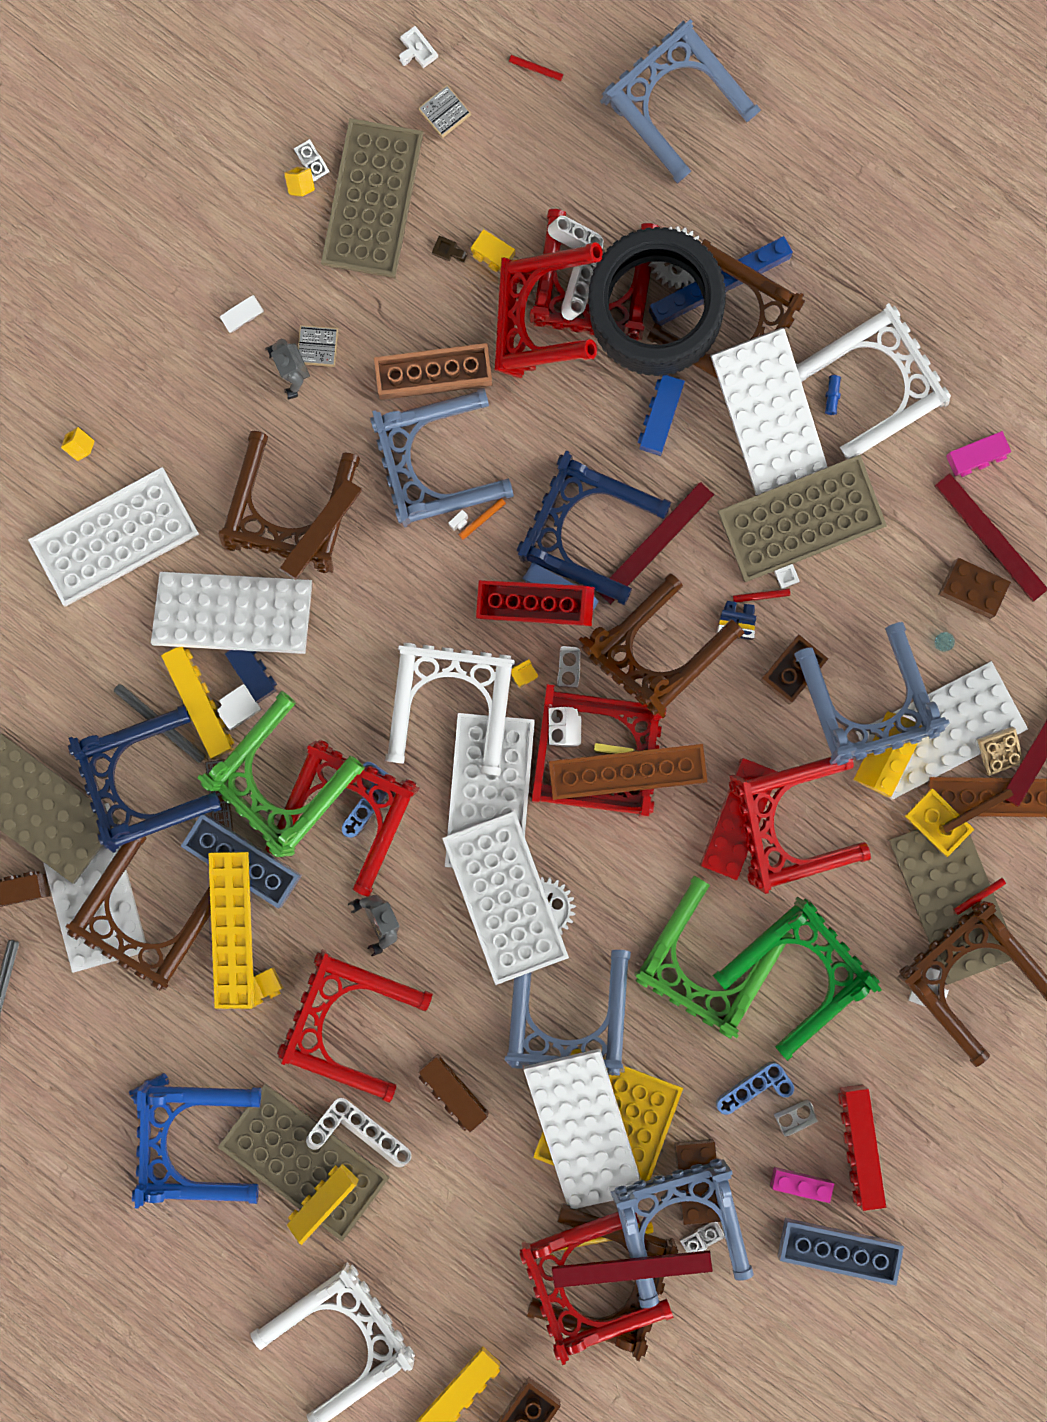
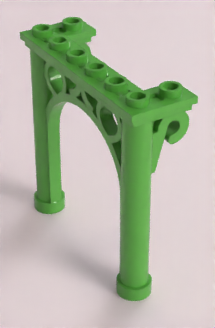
(280, 842)
(669, 938)

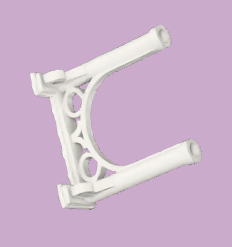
(902, 417)
(496, 705)
(340, 1283)

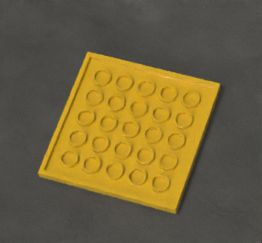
(646, 1112)

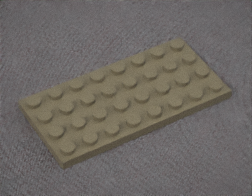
(372, 198)
(802, 518)
(46, 813)
(939, 886)
(274, 1149)

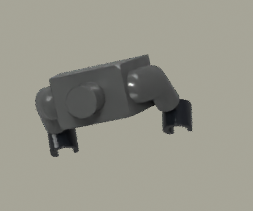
(289, 364)
(382, 920)

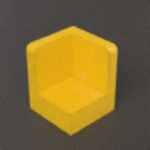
(299, 181)
(77, 444)
(524, 673)

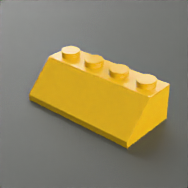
(884, 770)
(322, 1203)

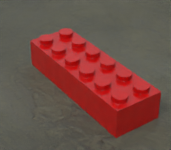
(535, 603)
(728, 841)
(862, 1147)

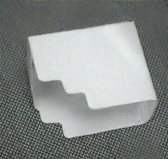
(576, 651)
(237, 707)
(561, 734)
(804, 1123)

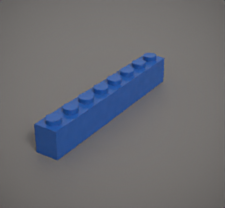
(691, 296)

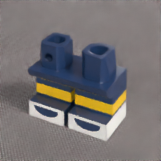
(745, 620)

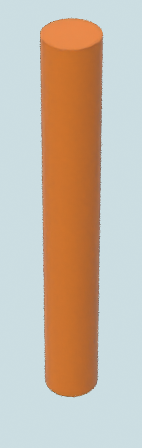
(482, 518)

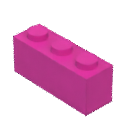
(979, 454)
(801, 1185)

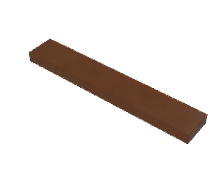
(320, 529)

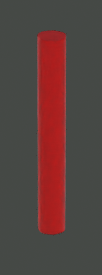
(536, 68)
(761, 595)
(979, 896)

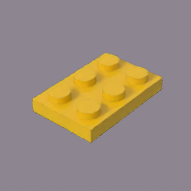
(932, 813)

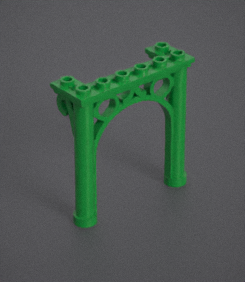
(854, 989)

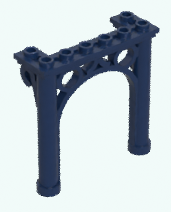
(603, 485)
(95, 747)

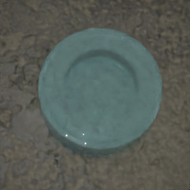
(944, 641)

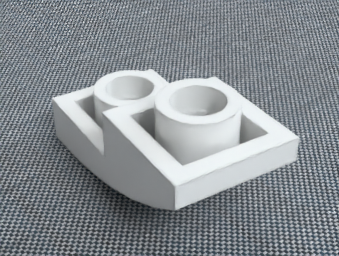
(311, 159)
(241, 313)
(702, 1237)

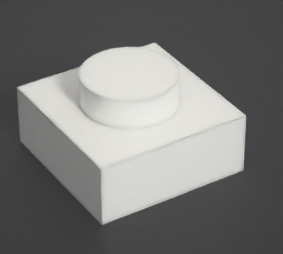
(459, 521)
(786, 576)

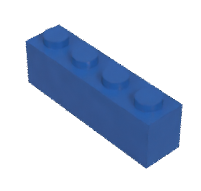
(662, 414)

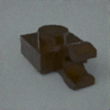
(446, 248)

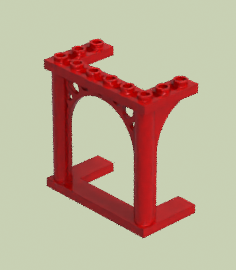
(634, 804)

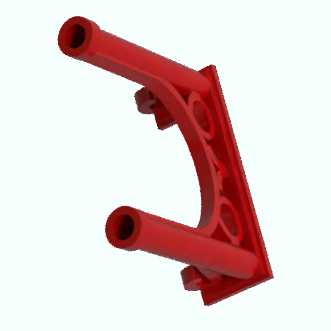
(512, 312)
(540, 313)
(386, 830)
(760, 873)
(329, 1067)
(602, 1330)

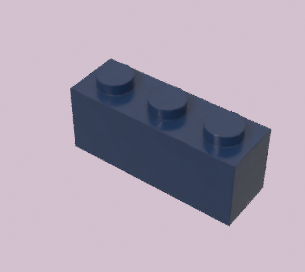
(252, 673)

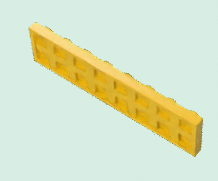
(231, 930)

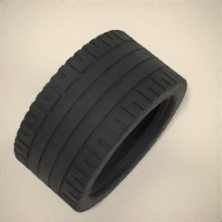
(657, 246)

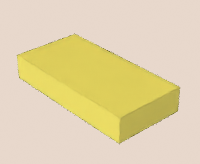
(608, 749)

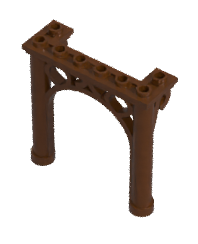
(756, 282)
(233, 539)
(664, 685)
(102, 892)
(917, 981)
(654, 1245)

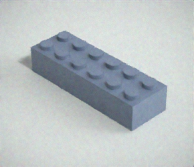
(267, 875)
(840, 1251)

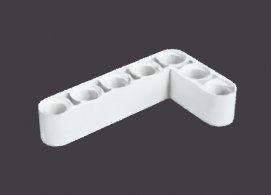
(575, 236)
(360, 1131)

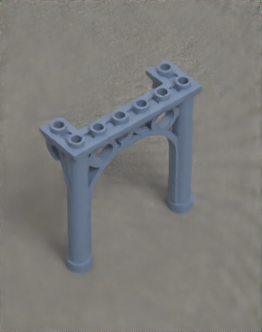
(691, 43)
(421, 416)
(836, 737)
(613, 1020)
(627, 1204)

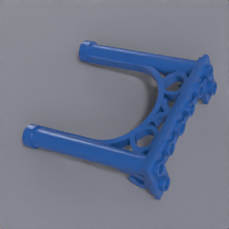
(186, 1189)

